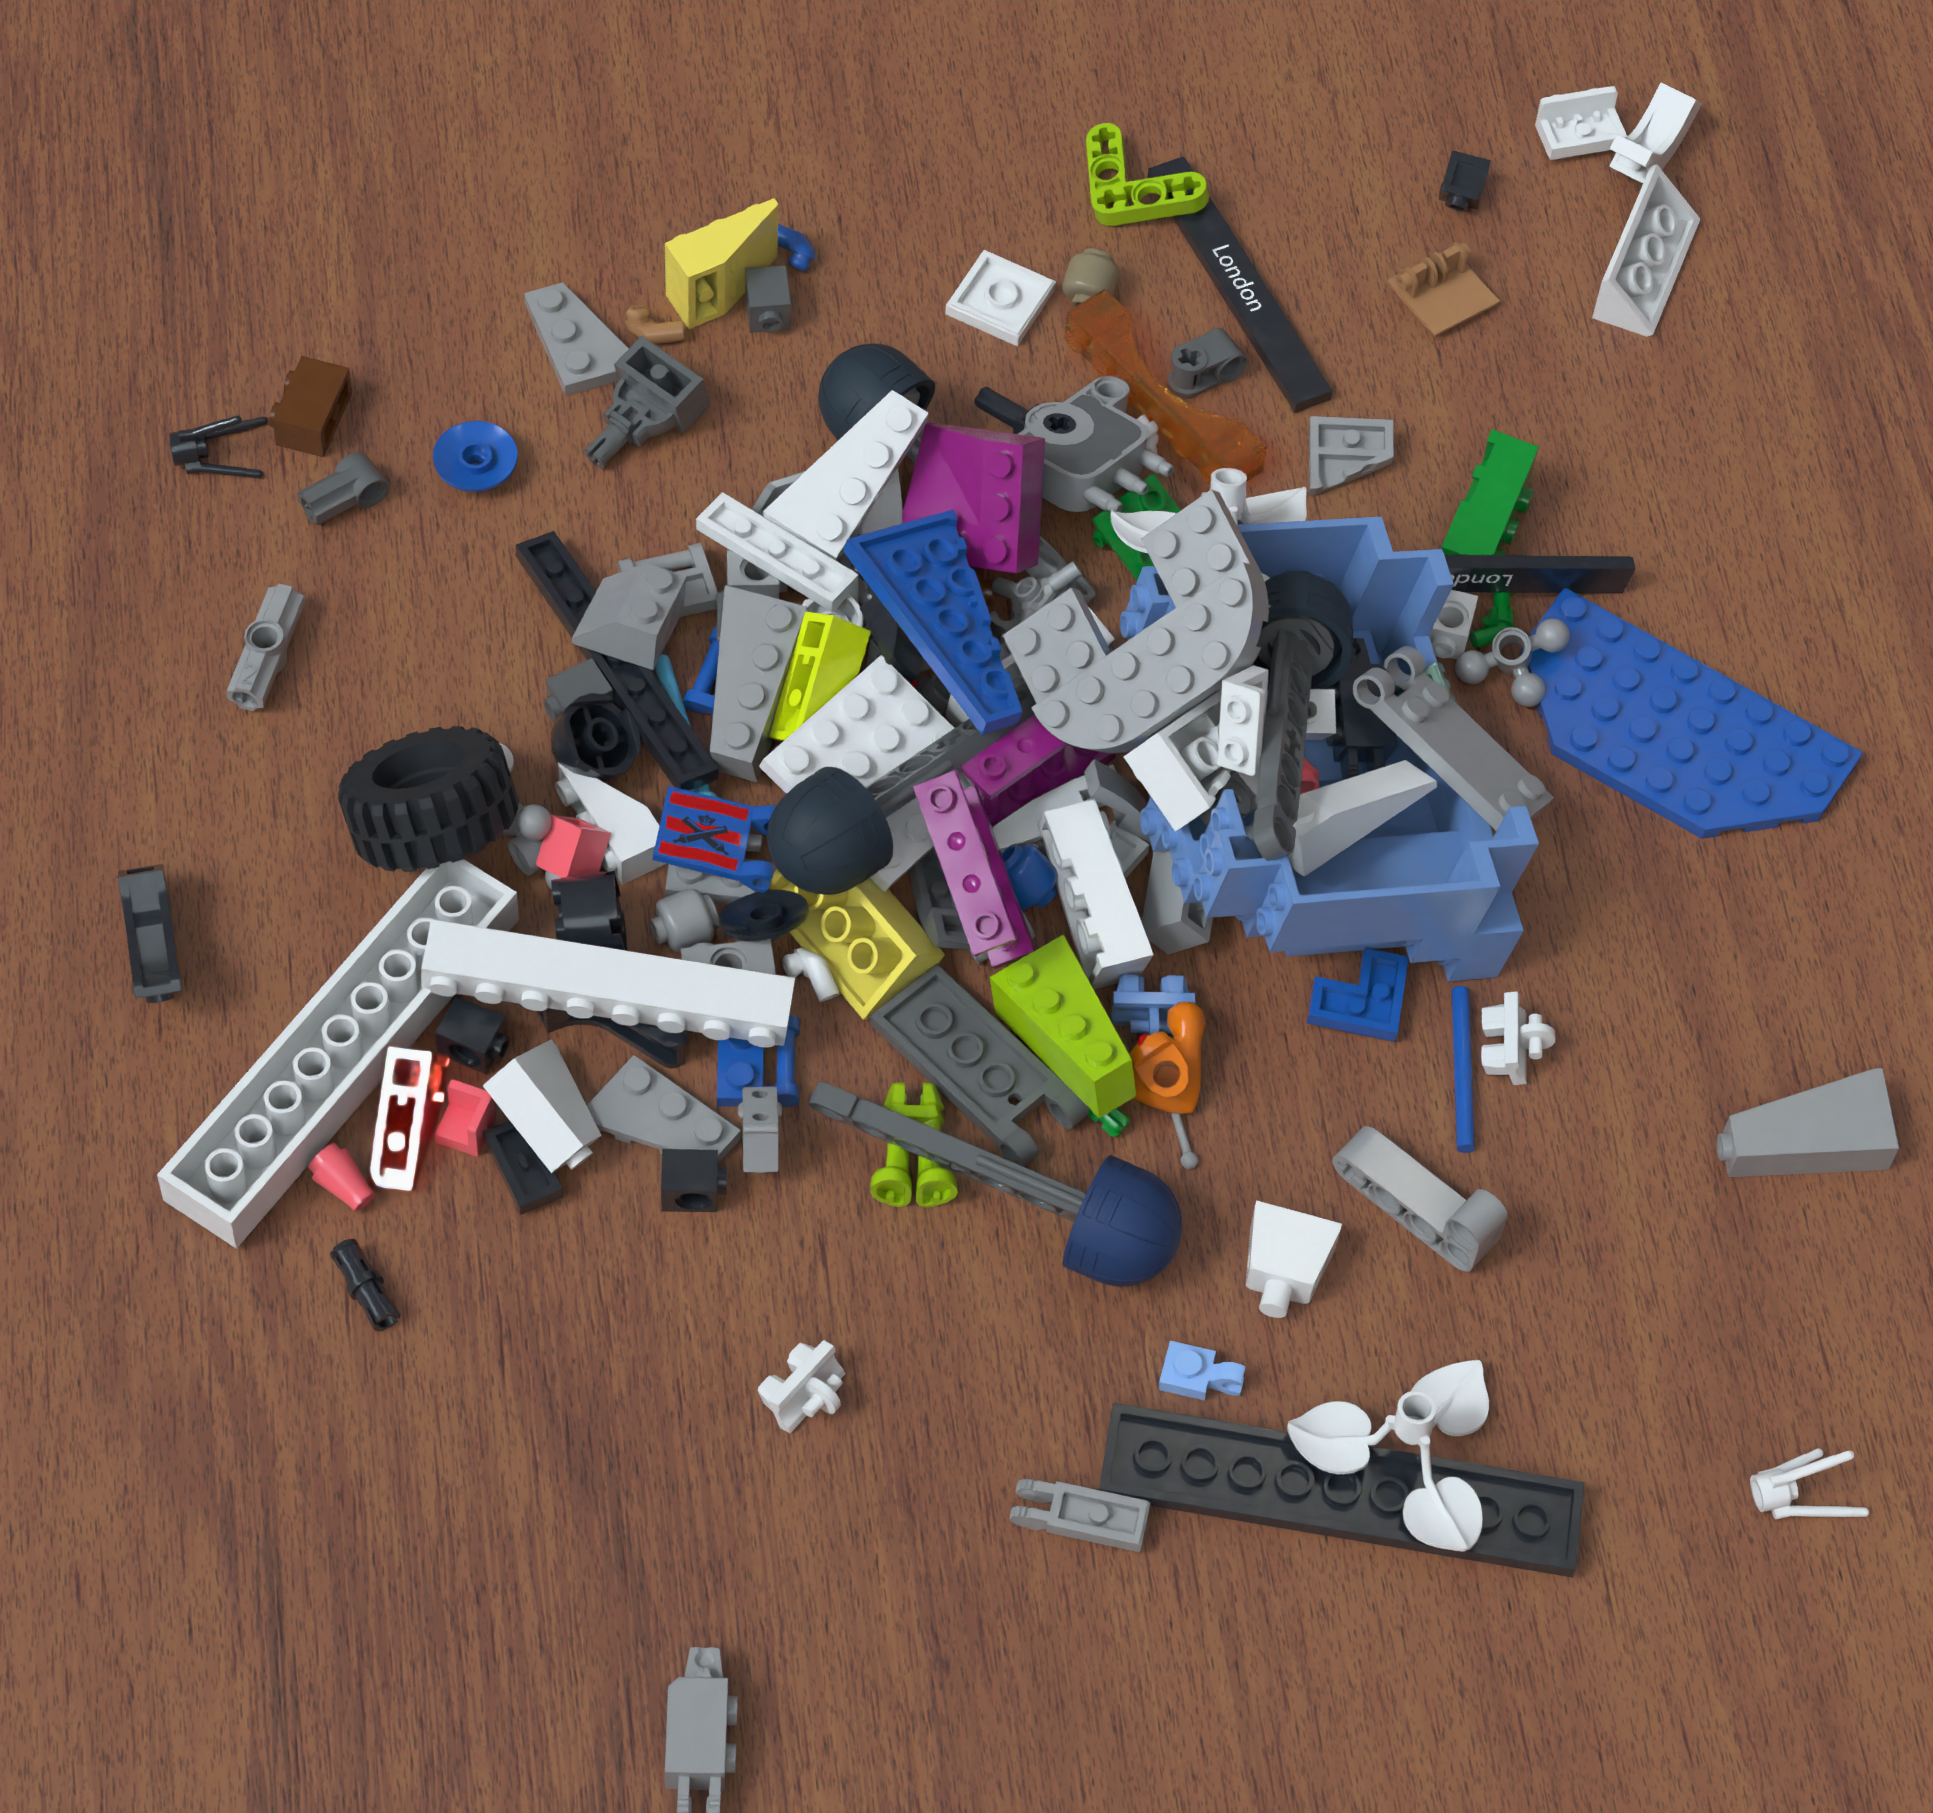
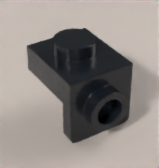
(1464, 181)

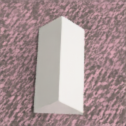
(1647, 257)

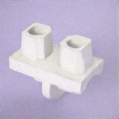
(1511, 1056)
(807, 1389)

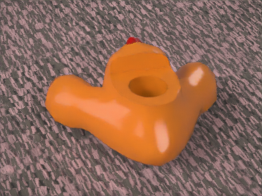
(1170, 1068)

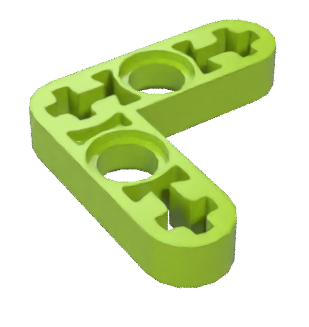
(1119, 189)

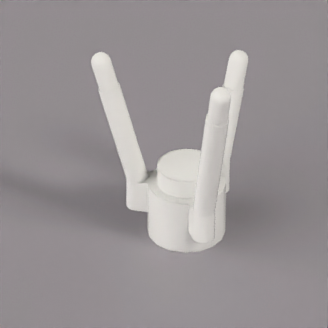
(1777, 1487)

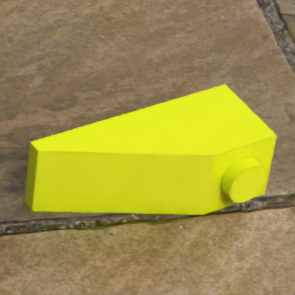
(822, 664)

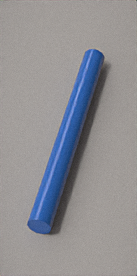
(1463, 1069)

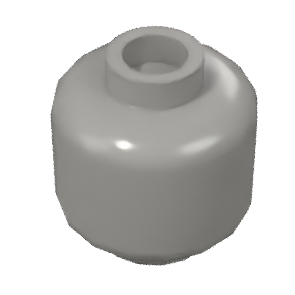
(684, 920)

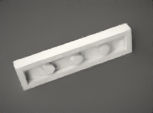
(778, 552)

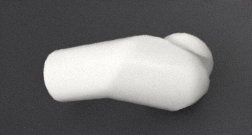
(813, 967)

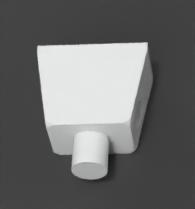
(1287, 1256)

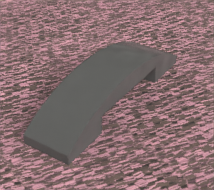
(936, 904)

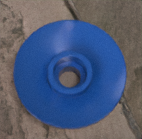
(471, 444)

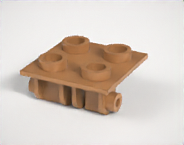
(1443, 289)

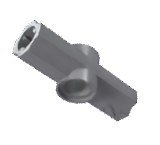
(260, 665)

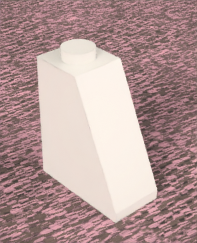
(545, 1106)

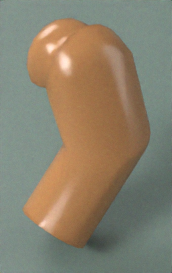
(656, 333)

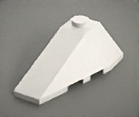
(1349, 810)

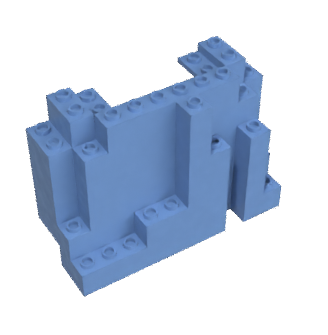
(1416, 881)

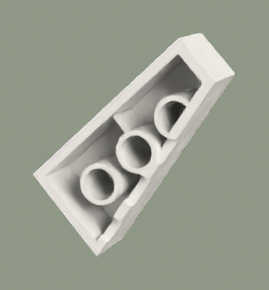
(845, 482)
(1181, 764)
(1094, 893)

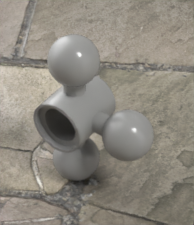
(1527, 688)
(530, 827)

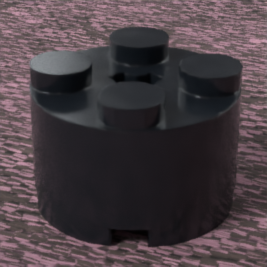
(590, 910)

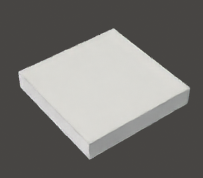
(1000, 297)

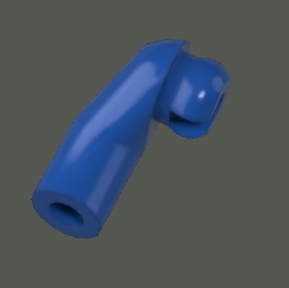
(800, 246)

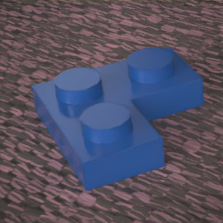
(1365, 1008)

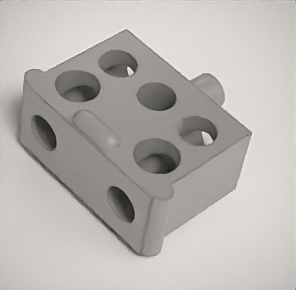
(760, 1128)

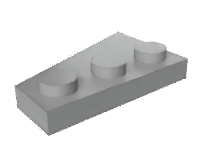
(574, 339)
(658, 1113)

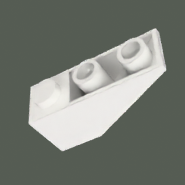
(629, 821)

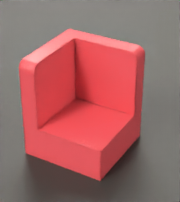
(572, 847)
(465, 1119)

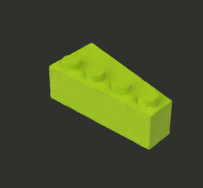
(1065, 1025)

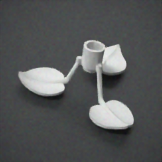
(1231, 483)
(1455, 1400)

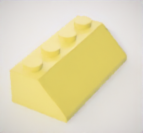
(866, 940)

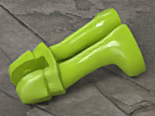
(893, 1182)

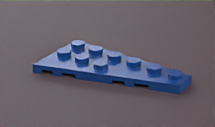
(939, 605)

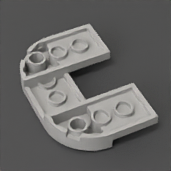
(1128, 694)

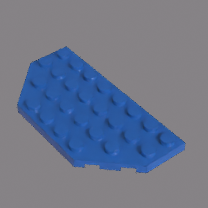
(1679, 730)

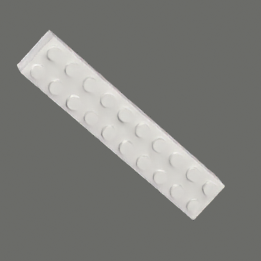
(326, 1058)

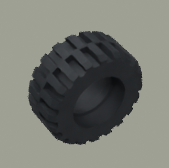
(428, 798)

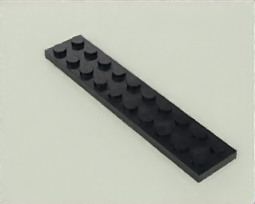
(1265, 1481)

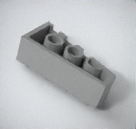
(751, 672)

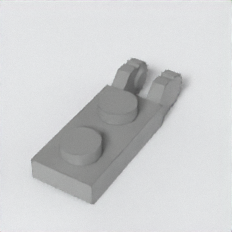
(1083, 1513)

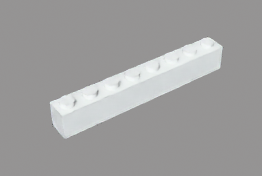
(606, 983)

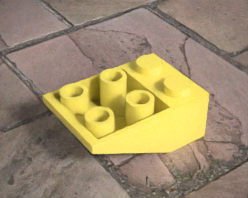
(709, 264)

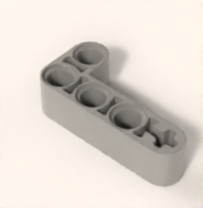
(1420, 1201)

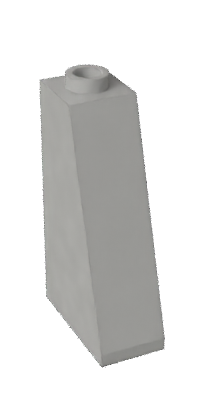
(1815, 1131)

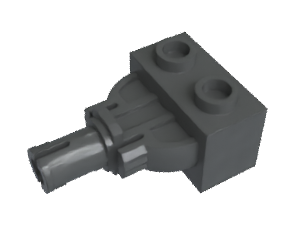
(648, 400)

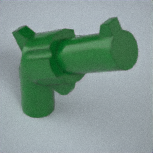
(1498, 618)

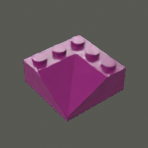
(990, 484)

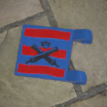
(712, 837)

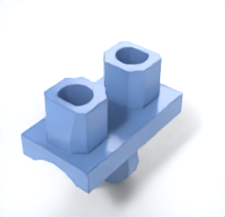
(1147, 1010)

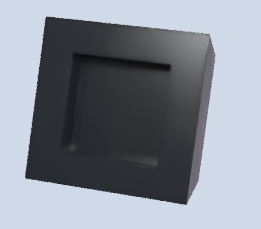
(472, 1036)
(691, 1180)

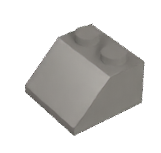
(633, 614)

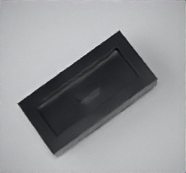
(521, 1169)

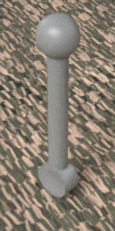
(1189, 1159)

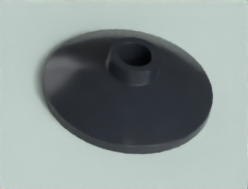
(764, 915)

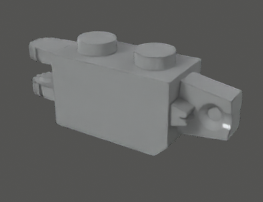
(697, 1730)

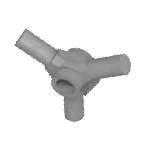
(1033, 594)

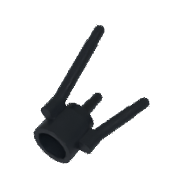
(191, 445)

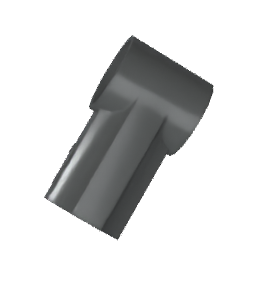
(353, 483)

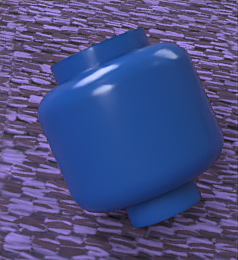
(1030, 875)

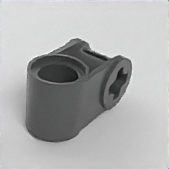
(1205, 364)

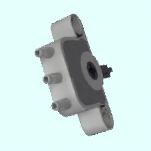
(1088, 444)

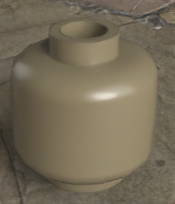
(1090, 274)

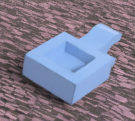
(1192, 1371)

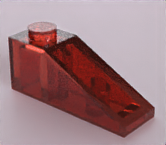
(407, 1116)

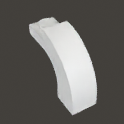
(1656, 134)

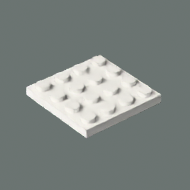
(868, 733)

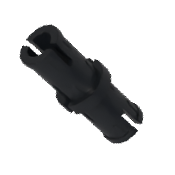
(365, 1284)

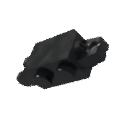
(1359, 731)

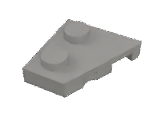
(1346, 450)

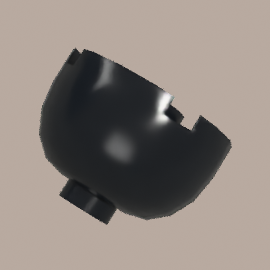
(595, 738)

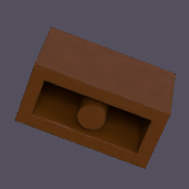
(311, 406)

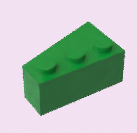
(1494, 498)

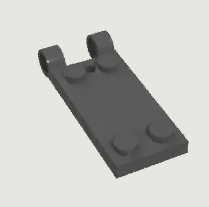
(975, 1062)

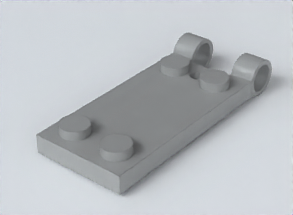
(1450, 739)

